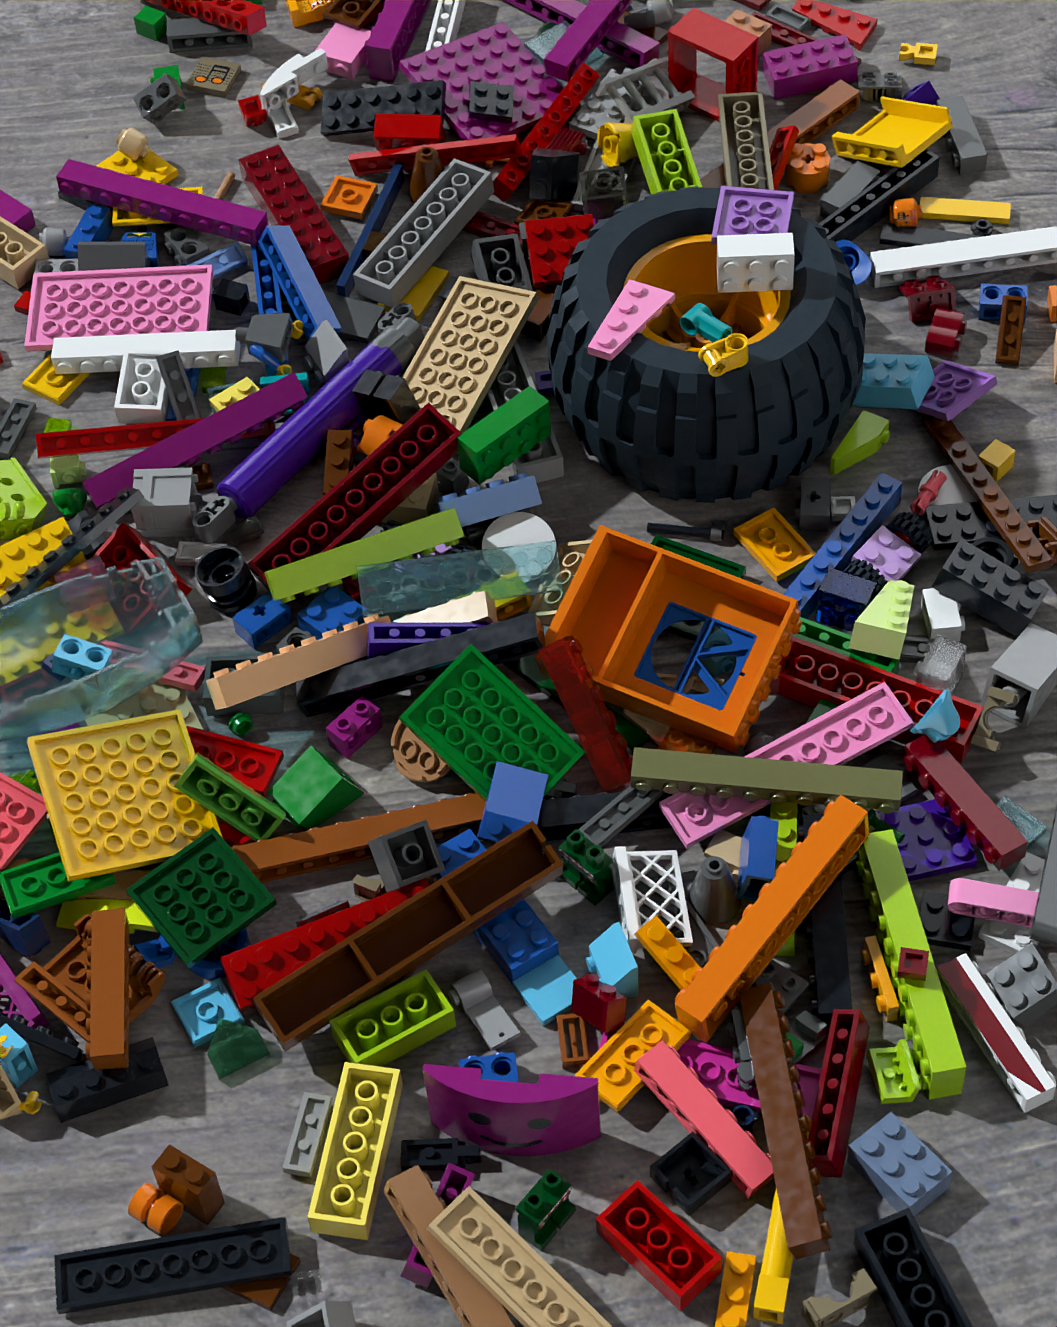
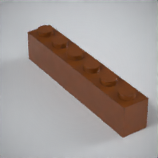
(109, 989)

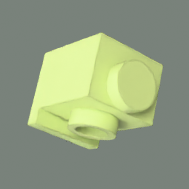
(67, 470)

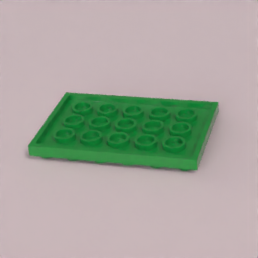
(481, 718)

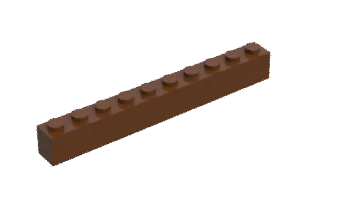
(784, 1122)

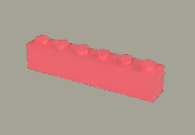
(700, 1112)

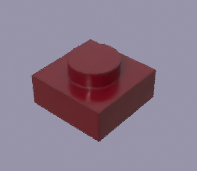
(913, 964)

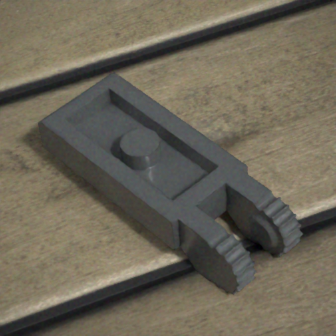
(741, 1051)

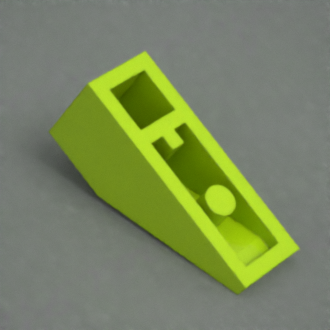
(861, 441)

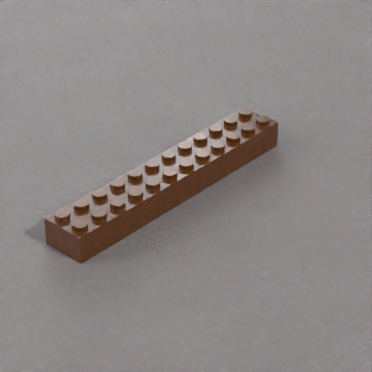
(408, 935)

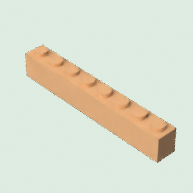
(291, 664)

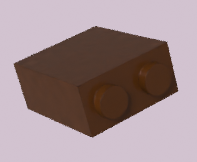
(189, 1183)

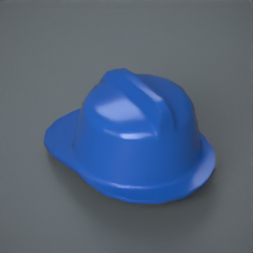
(856, 260)

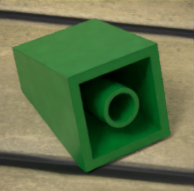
(314, 790)

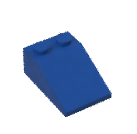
(511, 801)

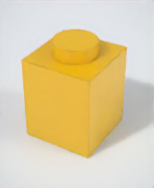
(997, 459)

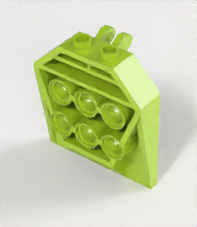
(20, 502)

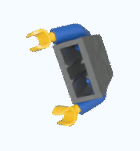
(270, 337)

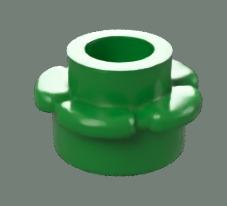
(240, 724)

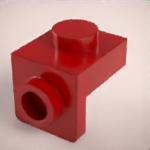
(252, 111)

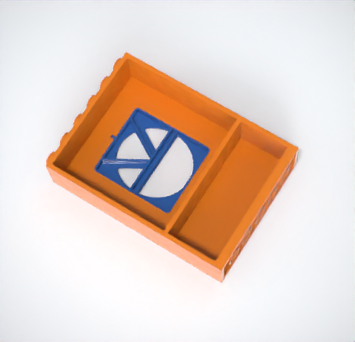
(637, 590)

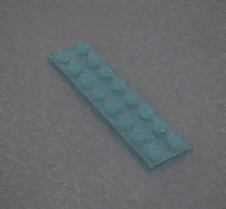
(441, 578)

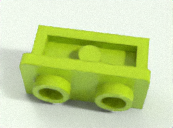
(894, 1073)

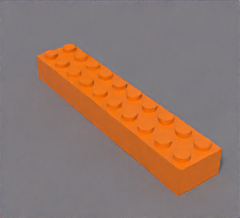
(772, 918)

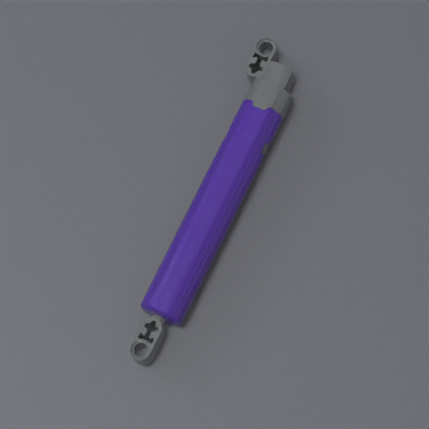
(307, 429)

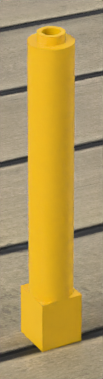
(775, 1270)

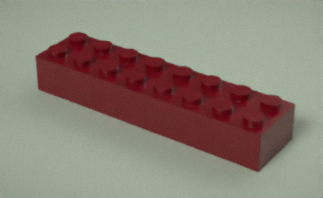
(289, 203)

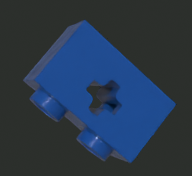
(262, 620)

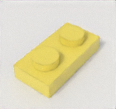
(233, 394)

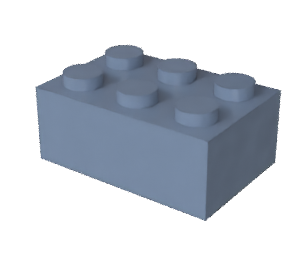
(899, 1165)

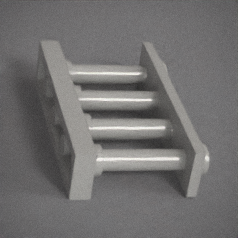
(654, 67)

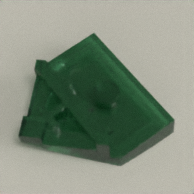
(234, 1047)

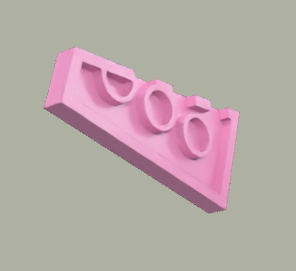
(628, 316)

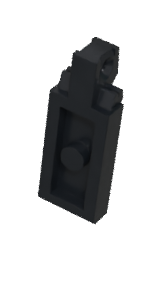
(437, 1153)

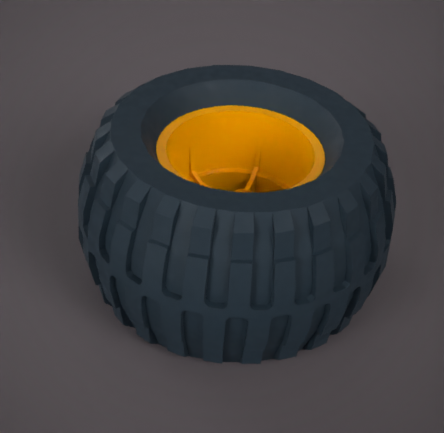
(655, 404)

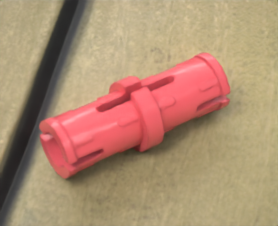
(928, 492)

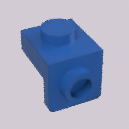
(157, 952)

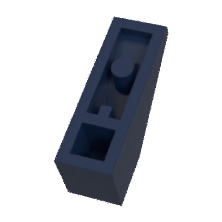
(23, 933)

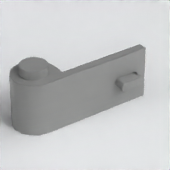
(477, 1001)

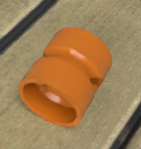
(158, 1210)

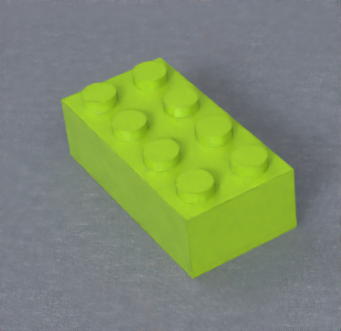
(393, 1022)

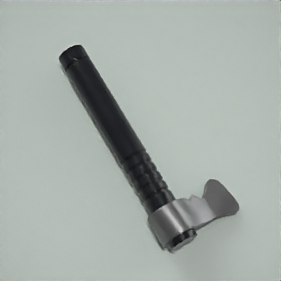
(716, 533)

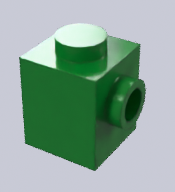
(150, 23)

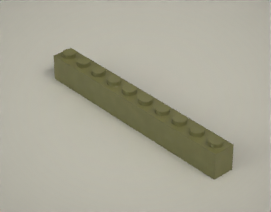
(764, 779)

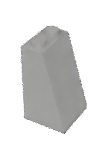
(1026, 670)

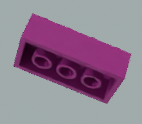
(809, 66)

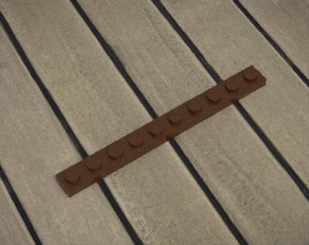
(988, 494)

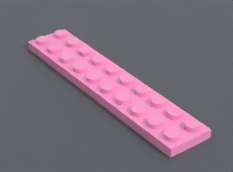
(825, 740)

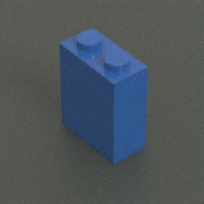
(757, 857)

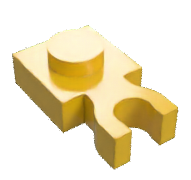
(921, 53)

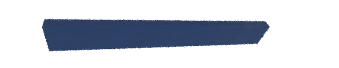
(374, 223)

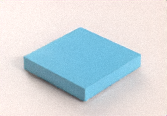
(547, 989)
(203, 1008)

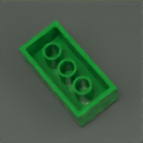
(504, 435)

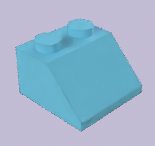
(614, 962)

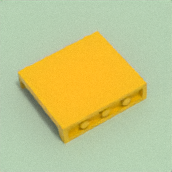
(895, 133)

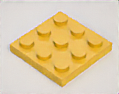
(150, 167)

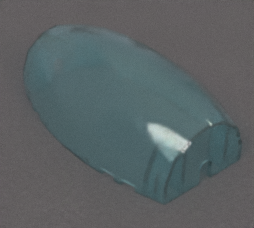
(125, 610)

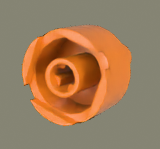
(808, 168)
(376, 432)

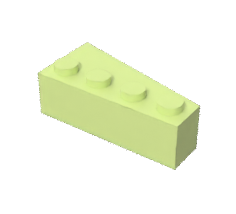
(885, 621)

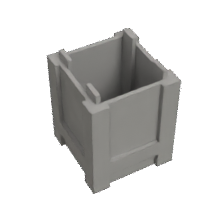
(167, 503)

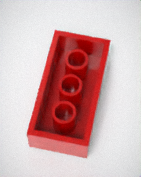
(659, 1245)

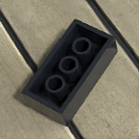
(990, 588)

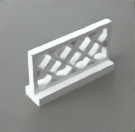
(627, 894)

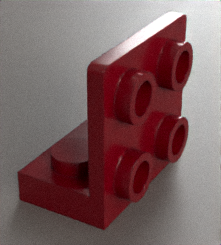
(927, 296)

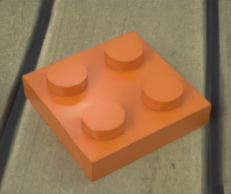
(349, 197)

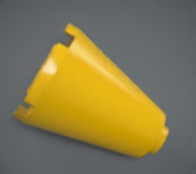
(616, 143)

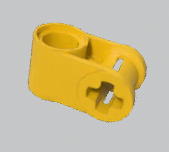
(726, 355)

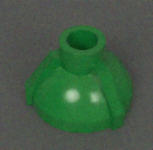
(69, 500)

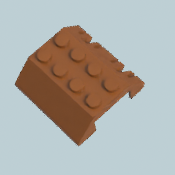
(63, 982)

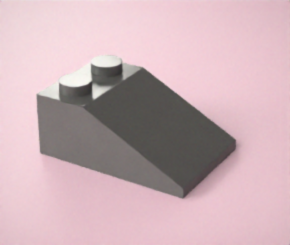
(500, 261)

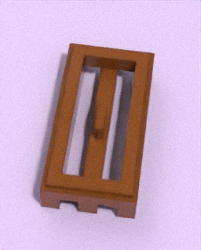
(575, 1060)

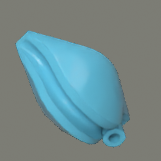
(940, 720)

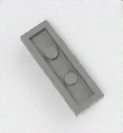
(307, 1134)

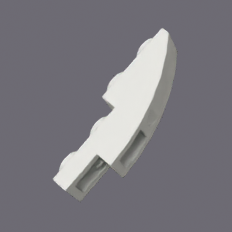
(290, 75)

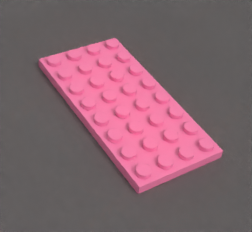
(118, 303)

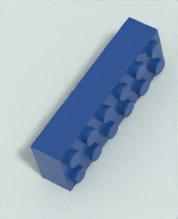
(516, 936)

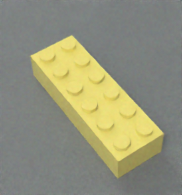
(355, 1151)

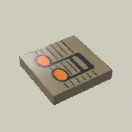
(213, 76)

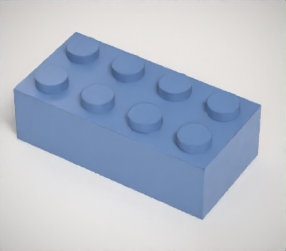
(494, 500)

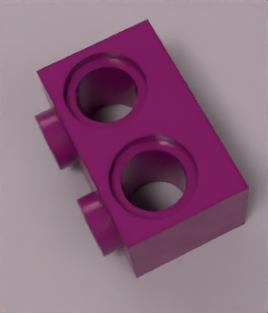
(354, 727)

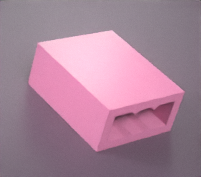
(345, 50)

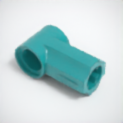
(701, 321)

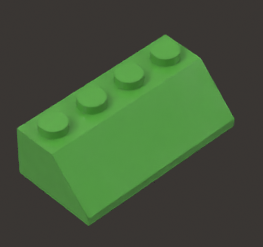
(230, 798)

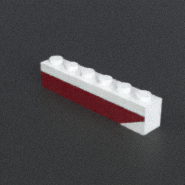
(996, 1033)

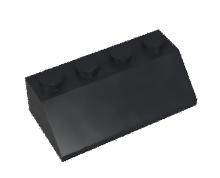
(83, 1089)

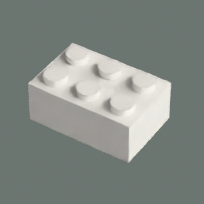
(755, 262)

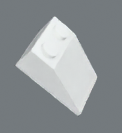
(141, 389)

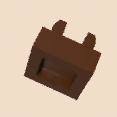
(204, 476)

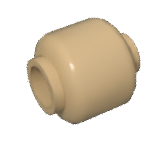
(133, 143)

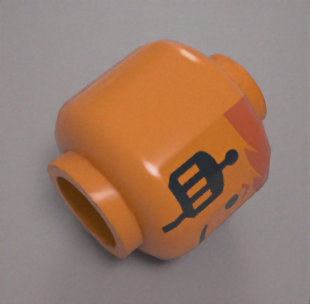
(905, 212)

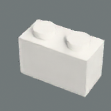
(941, 615)

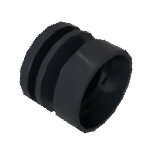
(226, 579)

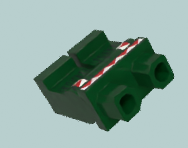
(586, 867)
(544, 1210)

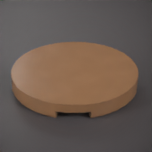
(414, 758)

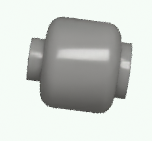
(662, 10)
(55, 241)

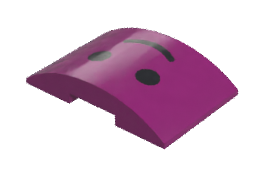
(513, 1116)

